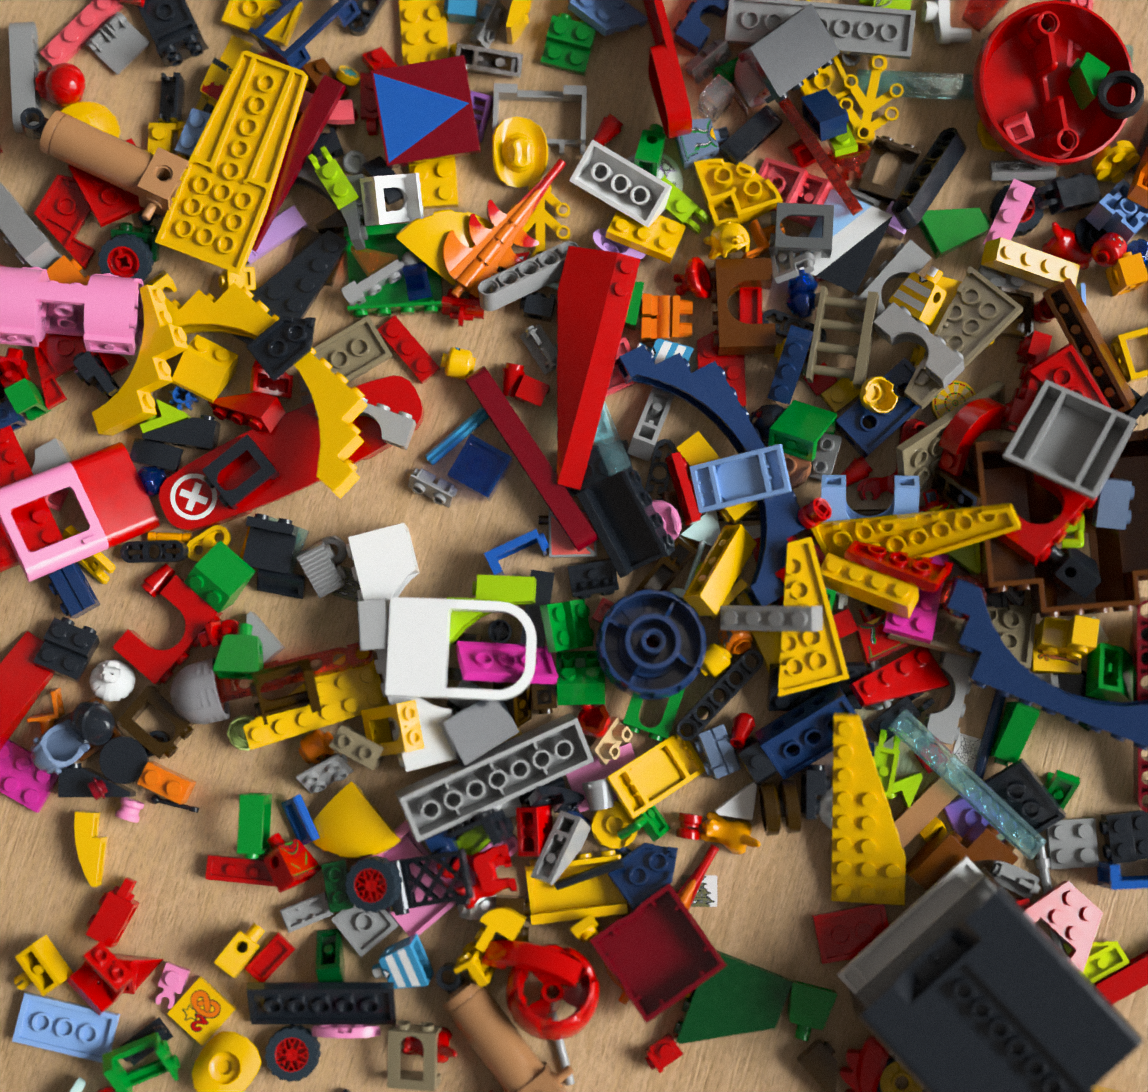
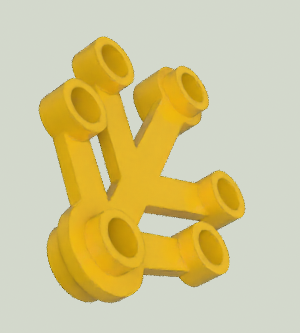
(869, 103)
(541, 216)

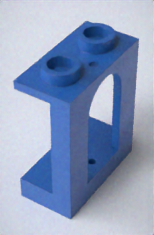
(514, 546)
(1109, 877)

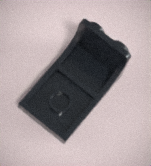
(173, 30)

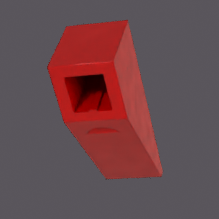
(250, 409)

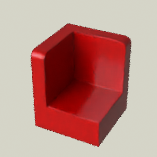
(532, 391)

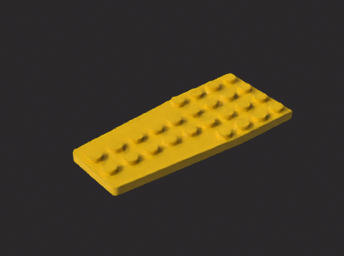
(235, 165)

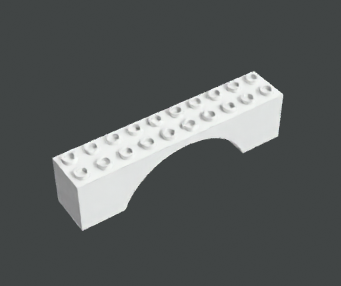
(383, 569)

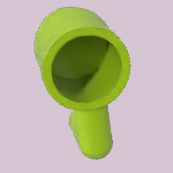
(1076, 531)

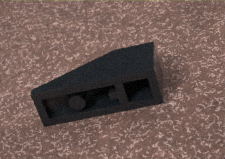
(190, 433)
(74, 781)

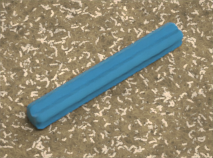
(457, 436)

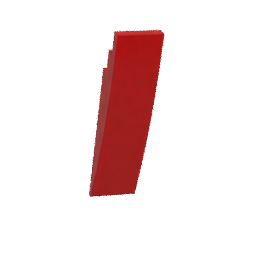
(20, 684)

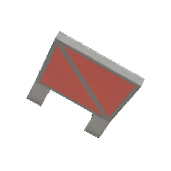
(560, 544)

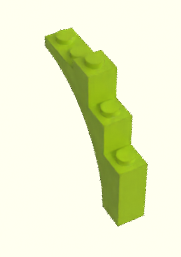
(498, 588)

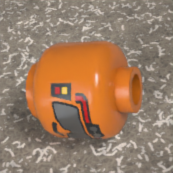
(315, 747)

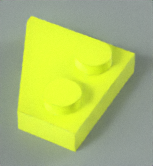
(1103, 959)

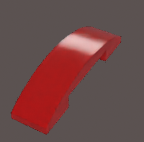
(533, 958)

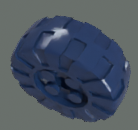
(644, 670)

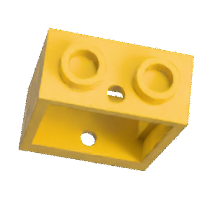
(1120, 350)

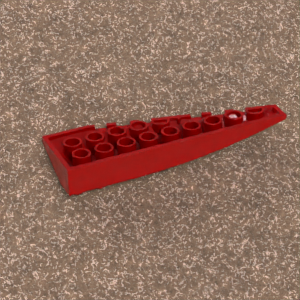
(590, 323)

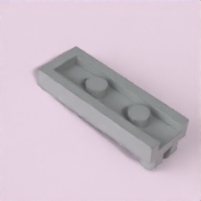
(1021, 171)

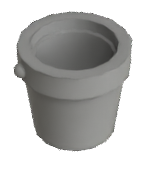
(598, 794)

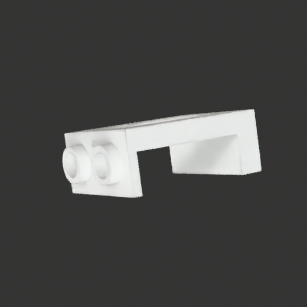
(374, 201)

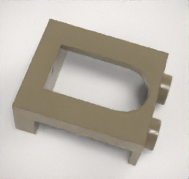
(356, 746)
(413, 1080)

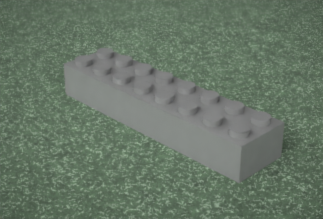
(494, 777)

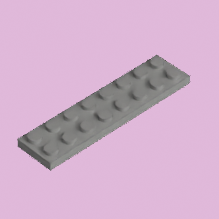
(851, 27)

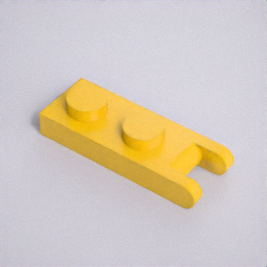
(94, 564)

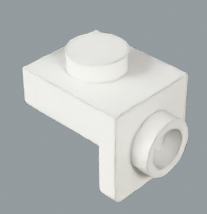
(479, 909)

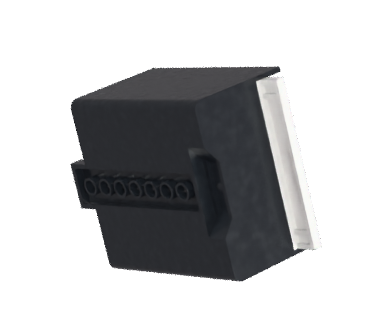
(983, 996)

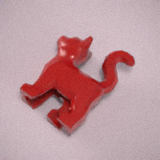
(484, 871)

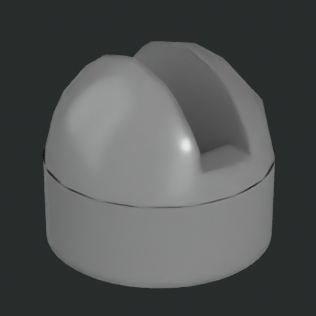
(849, 62)

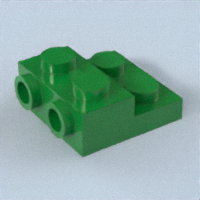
(568, 44)
(567, 625)

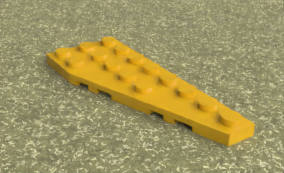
(865, 842)

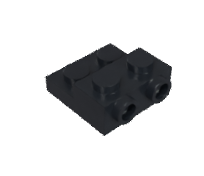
(95, 373)
(67, 649)
(813, 783)
(1125, 836)

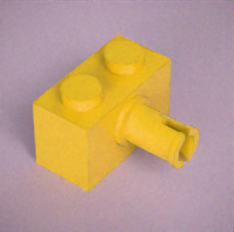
(42, 966)

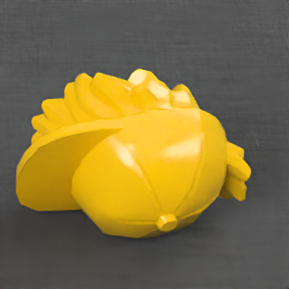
(726, 239)

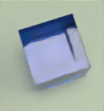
(417, 281)

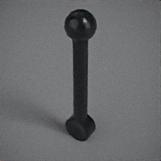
(155, 799)

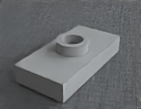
(306, 912)

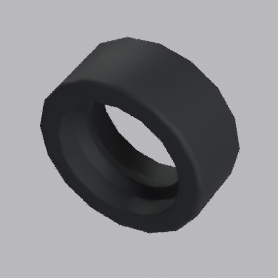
(1121, 77)

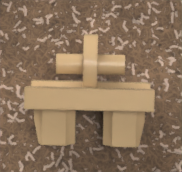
(607, 746)

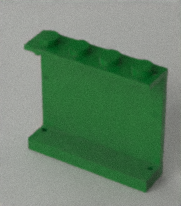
(392, 296)

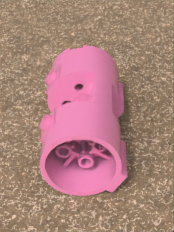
(103, 312)

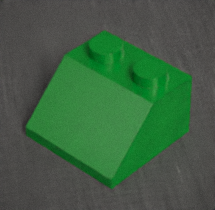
(219, 577)

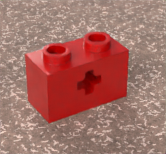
(533, 829)

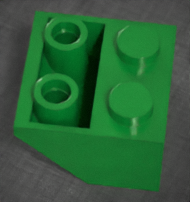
(1110, 673)
(579, 678)

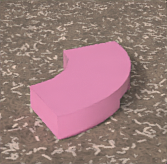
(346, 1030)

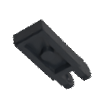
(886, 718)

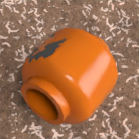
(735, 640)

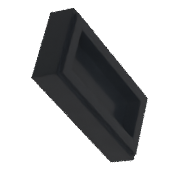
(281, 584)

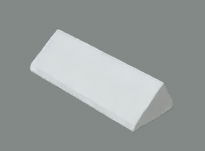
(621, 184)

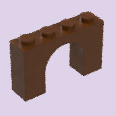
(732, 335)

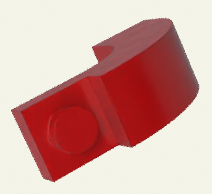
(965, 428)

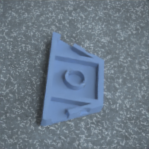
(607, 15)

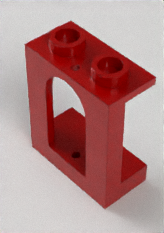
(92, 987)

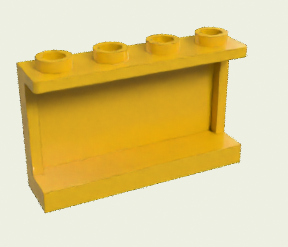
(593, 896)

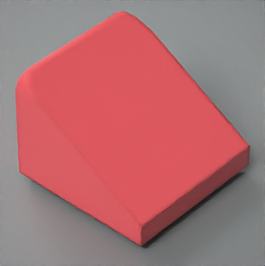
(1019, 127)

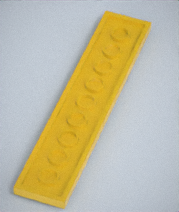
(423, 40)

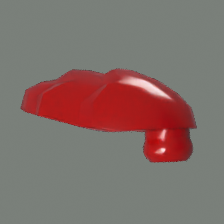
(594, 719)

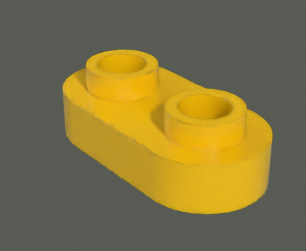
(207, 541)

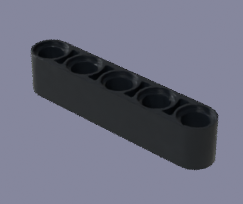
(929, 178)
(729, 690)

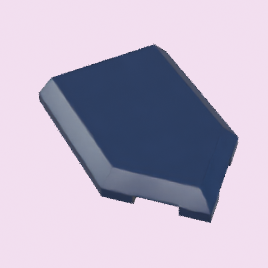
(644, 873)

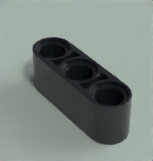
(751, 135)

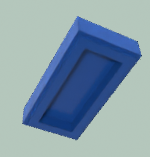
(300, 819)

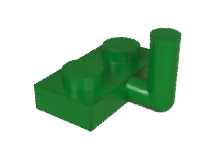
(651, 821)

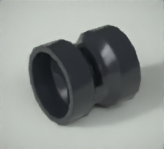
(500, 631)

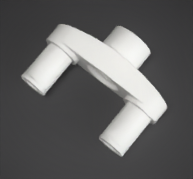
(939, 14)

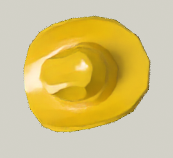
(94, 115)
(519, 151)
(226, 1064)

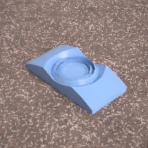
(740, 479)

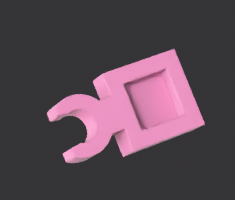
(172, 980)

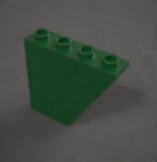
(733, 1002)

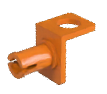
(761, 238)
(47, 719)

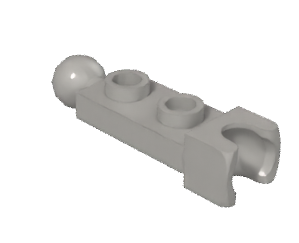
(372, 285)

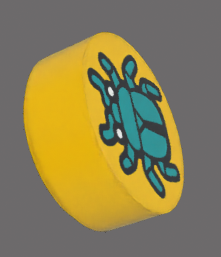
(348, 76)

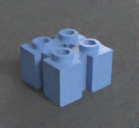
(1118, 213)

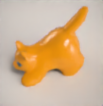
(732, 834)

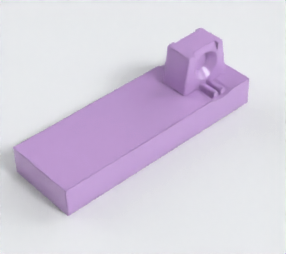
(280, 230)

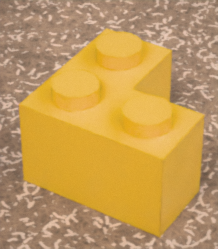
(1068, 637)

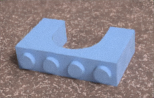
(904, 501)

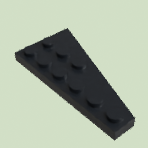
(301, 280)

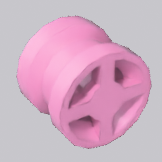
(129, 809)

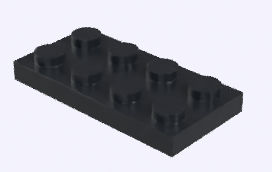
(787, 702)

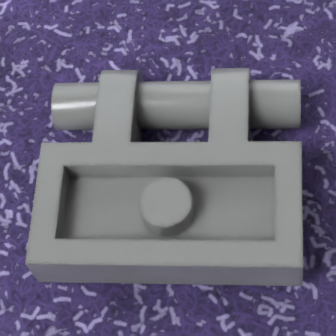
(786, 263)

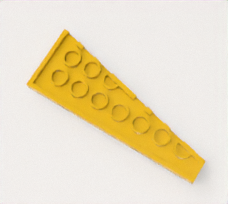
(919, 533)

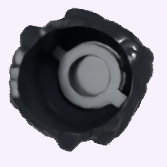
(764, 418)
(92, 723)

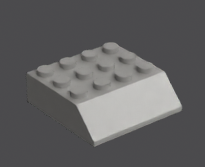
(1070, 439)

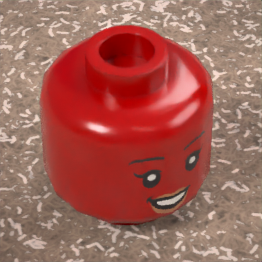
(1108, 249)

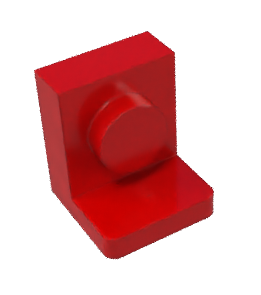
(662, 1053)

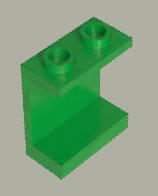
(801, 428)

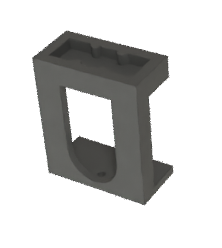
(783, 242)

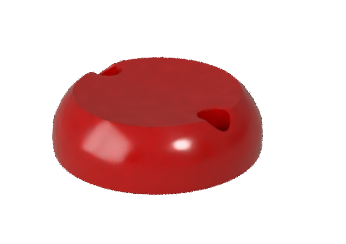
(1027, 70)

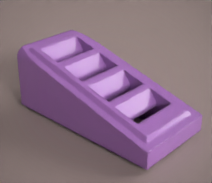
(487, 111)

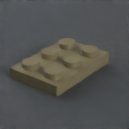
(354, 350)

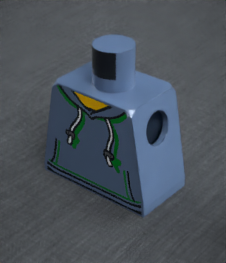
(701, 143)

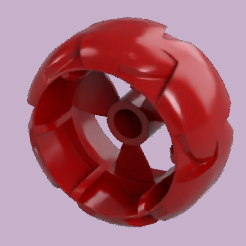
(533, 1018)

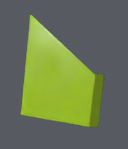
(967, 557)

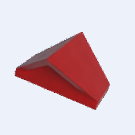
(263, 383)
(140, 967)

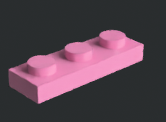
(1010, 211)

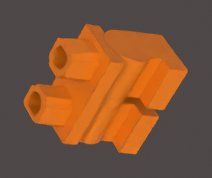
(662, 318)

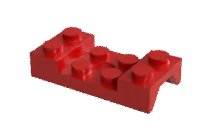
(1030, 351)

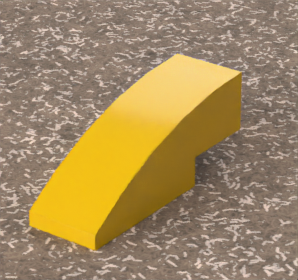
(90, 846)

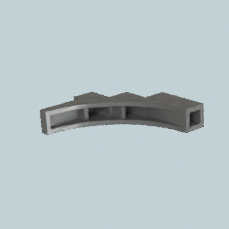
(352, 212)

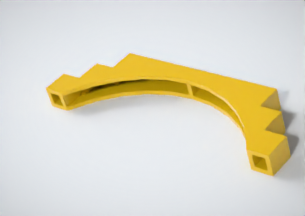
(334, 400)

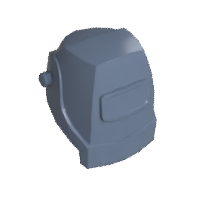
(57, 748)

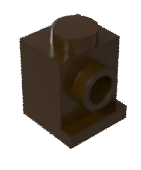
(544, 707)

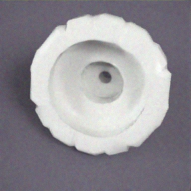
(112, 680)

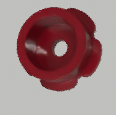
(97, 788)

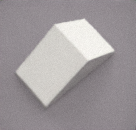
(740, 804)

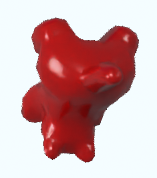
(1065, 246)
(414, 1046)

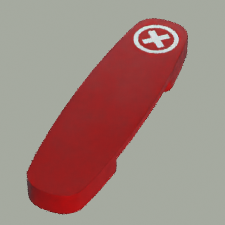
(292, 450)

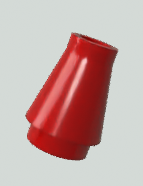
(608, 129)
(511, 378)
(856, 471)
(157, 580)
(742, 727)

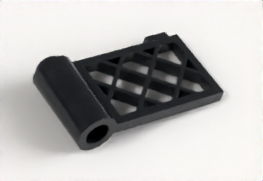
(409, 882)

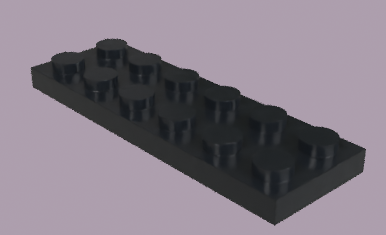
(321, 1003)

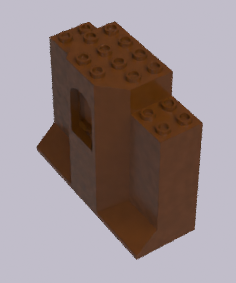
(1118, 552)

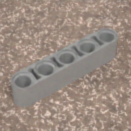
(23, 70)
(523, 278)

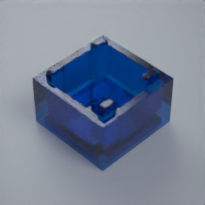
(480, 467)

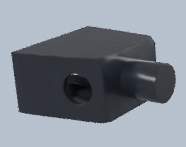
(1075, 569)
(755, 761)

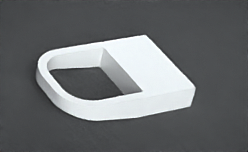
(421, 648)

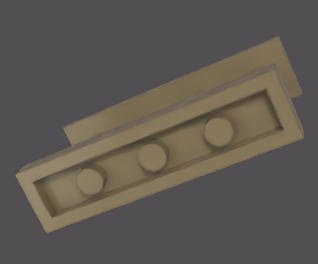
(860, 351)

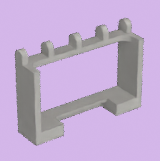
(570, 94)

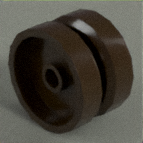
(783, 807)

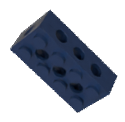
(883, 424)
(804, 732)

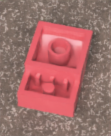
(796, 186)

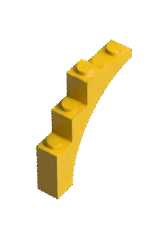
(151, 371)

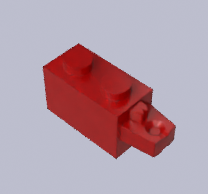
(114, 914)

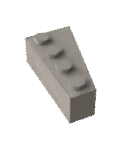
(24, 234)

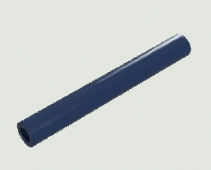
(989, 735)

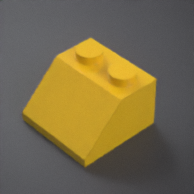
(205, 368)

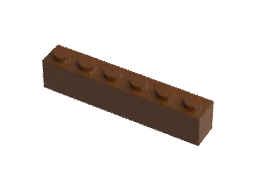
(1089, 344)

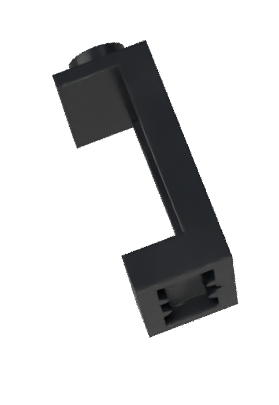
(235, 496)

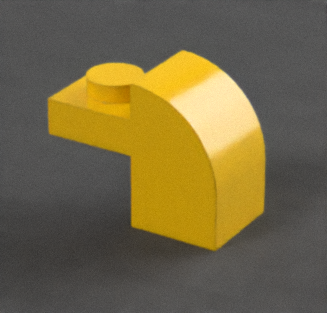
(499, 919)

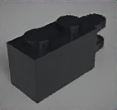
(1070, 194)

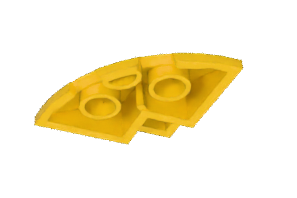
(734, 191)
(427, 236)
(353, 826)

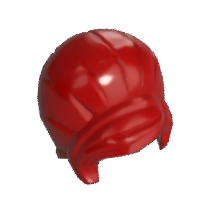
(61, 84)

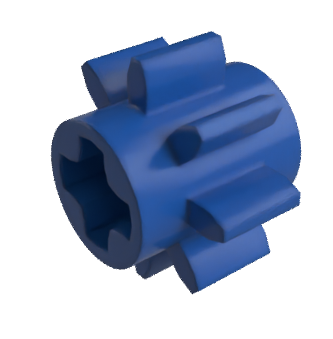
(176, 393)

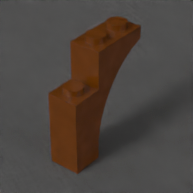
(948, 848)

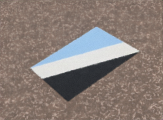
(853, 243)

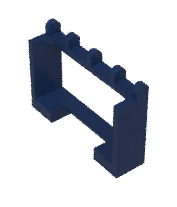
(296, 54)

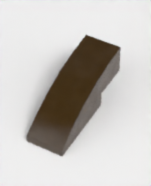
(669, 567)

